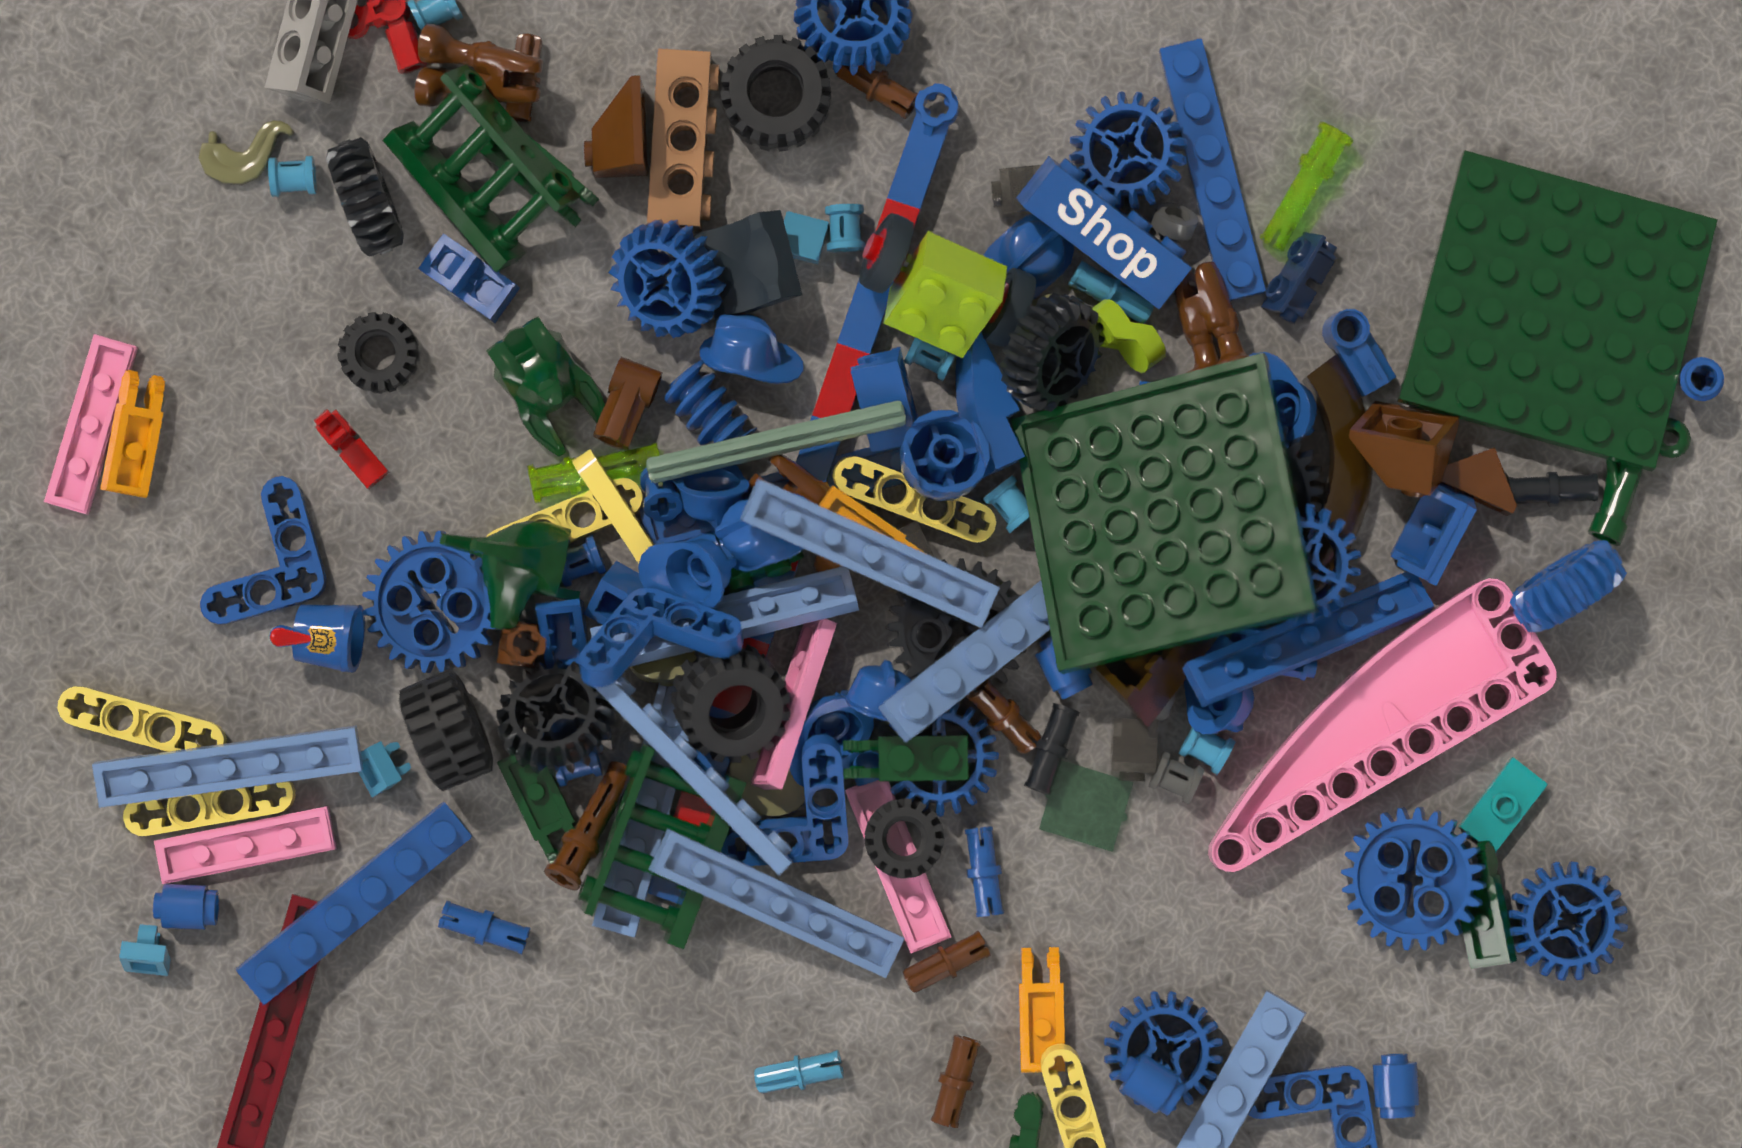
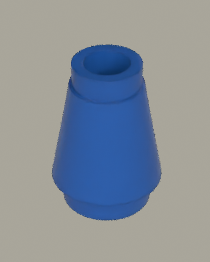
(1710, 375)

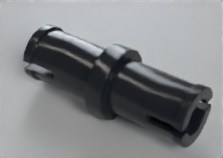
(1554, 488)
(1051, 749)

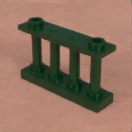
(452, 193)
(675, 920)

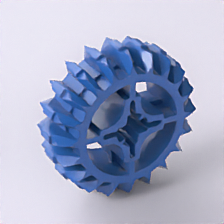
(876, 39)
(1135, 133)
(643, 272)
(1334, 580)
(1568, 586)
(976, 756)
(1555, 901)
(1197, 1033)

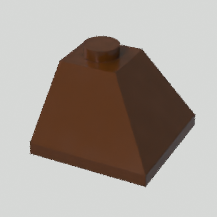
(620, 135)
(1406, 445)

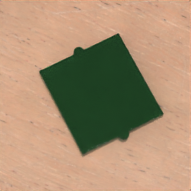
(1086, 806)

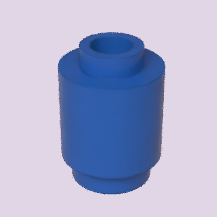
(1065, 684)
(186, 906)
(1150, 1084)
(1396, 1086)

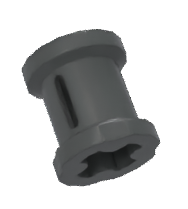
(1176, 777)

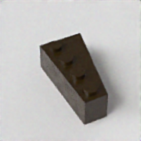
(1151, 679)

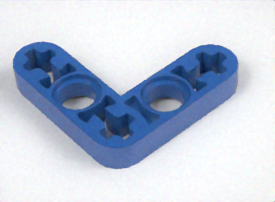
(290, 562)
(649, 614)
(807, 830)
(1339, 1107)

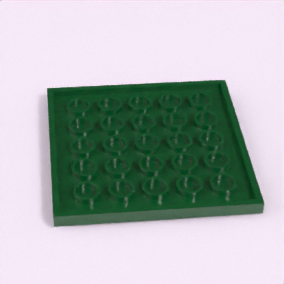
(1558, 311)
(1164, 514)

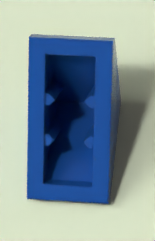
(564, 630)

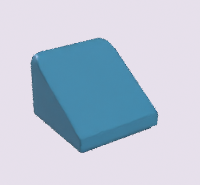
(805, 236)

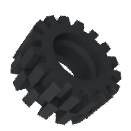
(405, 352)
(923, 858)

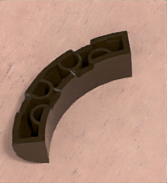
(1349, 471)

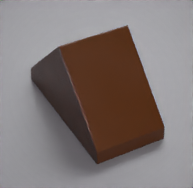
(1482, 479)

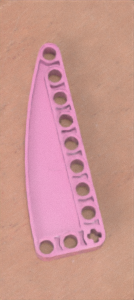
(1403, 687)

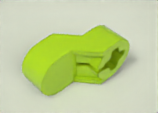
(1135, 341)

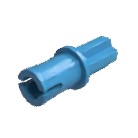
(1104, 287)
(798, 1072)

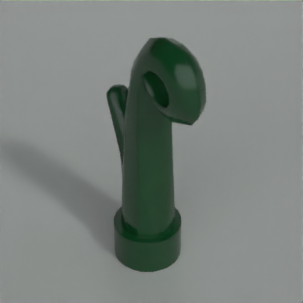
(1621, 486)

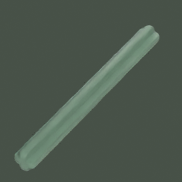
(776, 441)

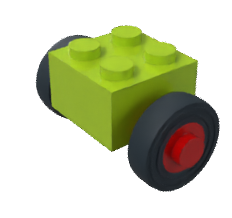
(943, 288)

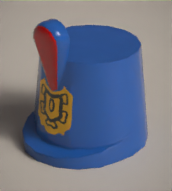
(325, 636)

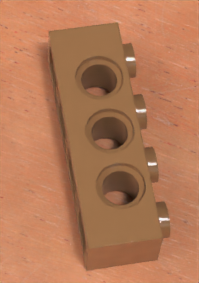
(676, 71)

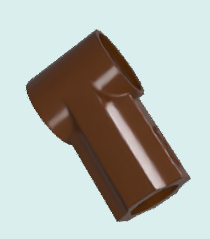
(630, 392)
(521, 645)

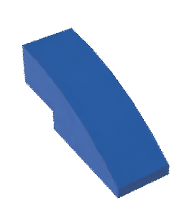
(985, 400)

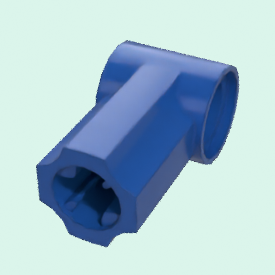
(1361, 355)

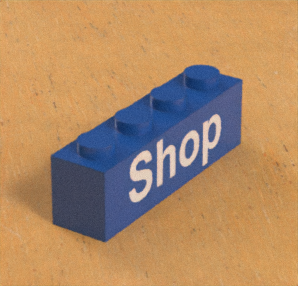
(1105, 232)

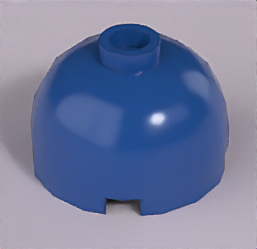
(944, 455)

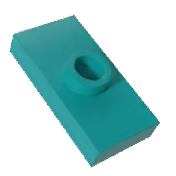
(1503, 804)

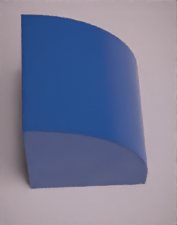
(612, 591)

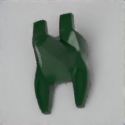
(542, 378)
(517, 563)

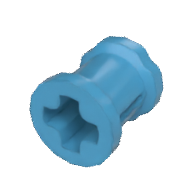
(434, 11)
(292, 176)
(845, 228)
(934, 364)
(1009, 503)
(1207, 749)

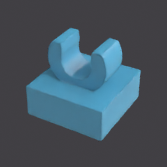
(378, 769)
(146, 954)

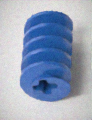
(705, 407)

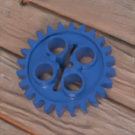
(405, 627)
(1453, 883)

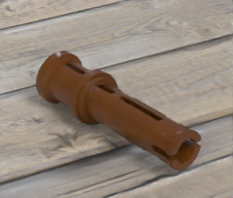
(577, 843)

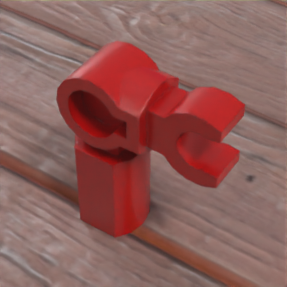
(400, 34)
(354, 453)

